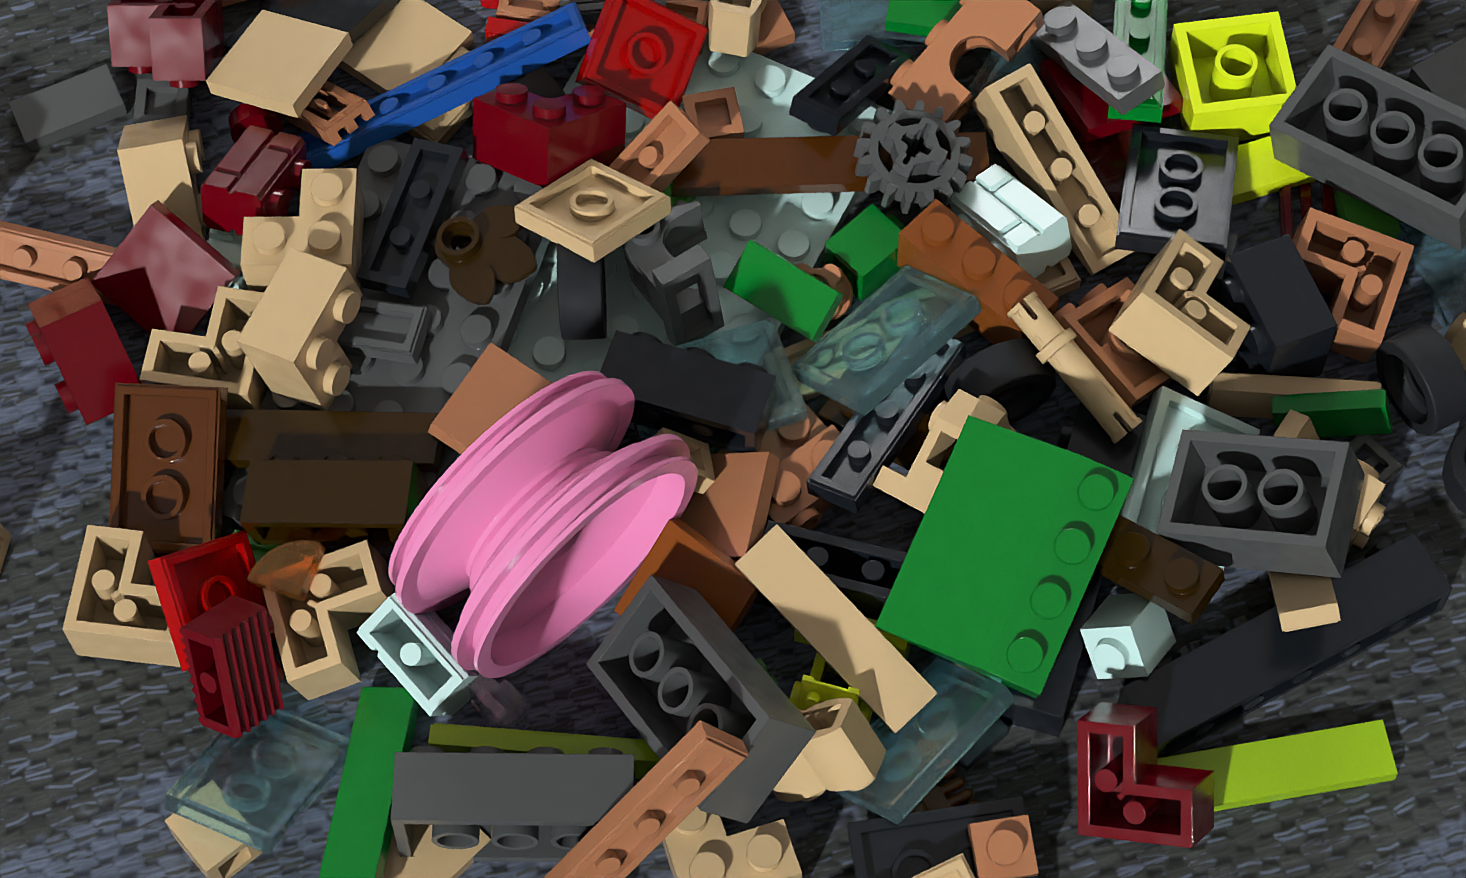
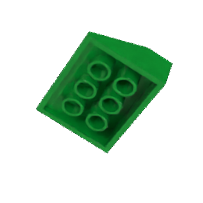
(1004, 554)

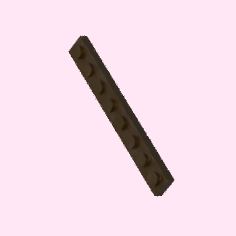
(1132, 553)

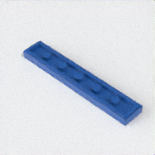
(456, 83)

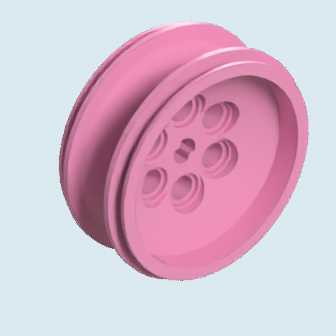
(540, 522)

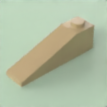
(1051, 163)

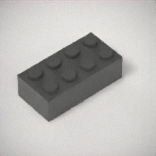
(1378, 143)
(681, 664)
(525, 802)

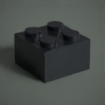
(1282, 305)

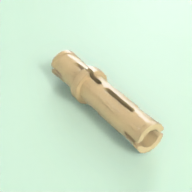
(1074, 366)

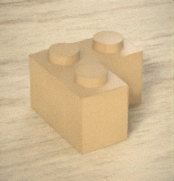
(162, 164)
(326, 227)
(1175, 320)
(298, 327)
(212, 358)
(112, 603)
(315, 631)
(704, 850)

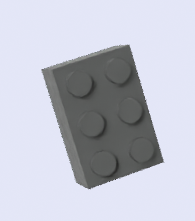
(1263, 501)

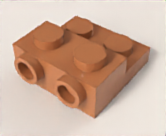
(1120, 365)
(800, 450)

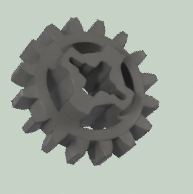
(896, 137)

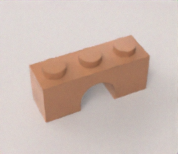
(979, 23)

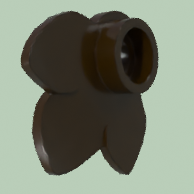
(489, 258)

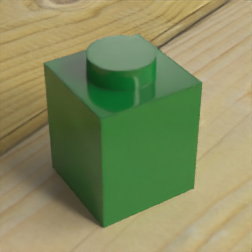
(866, 250)

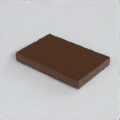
(169, 463)

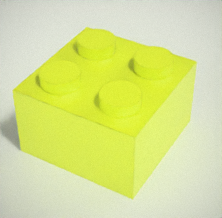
(1231, 74)

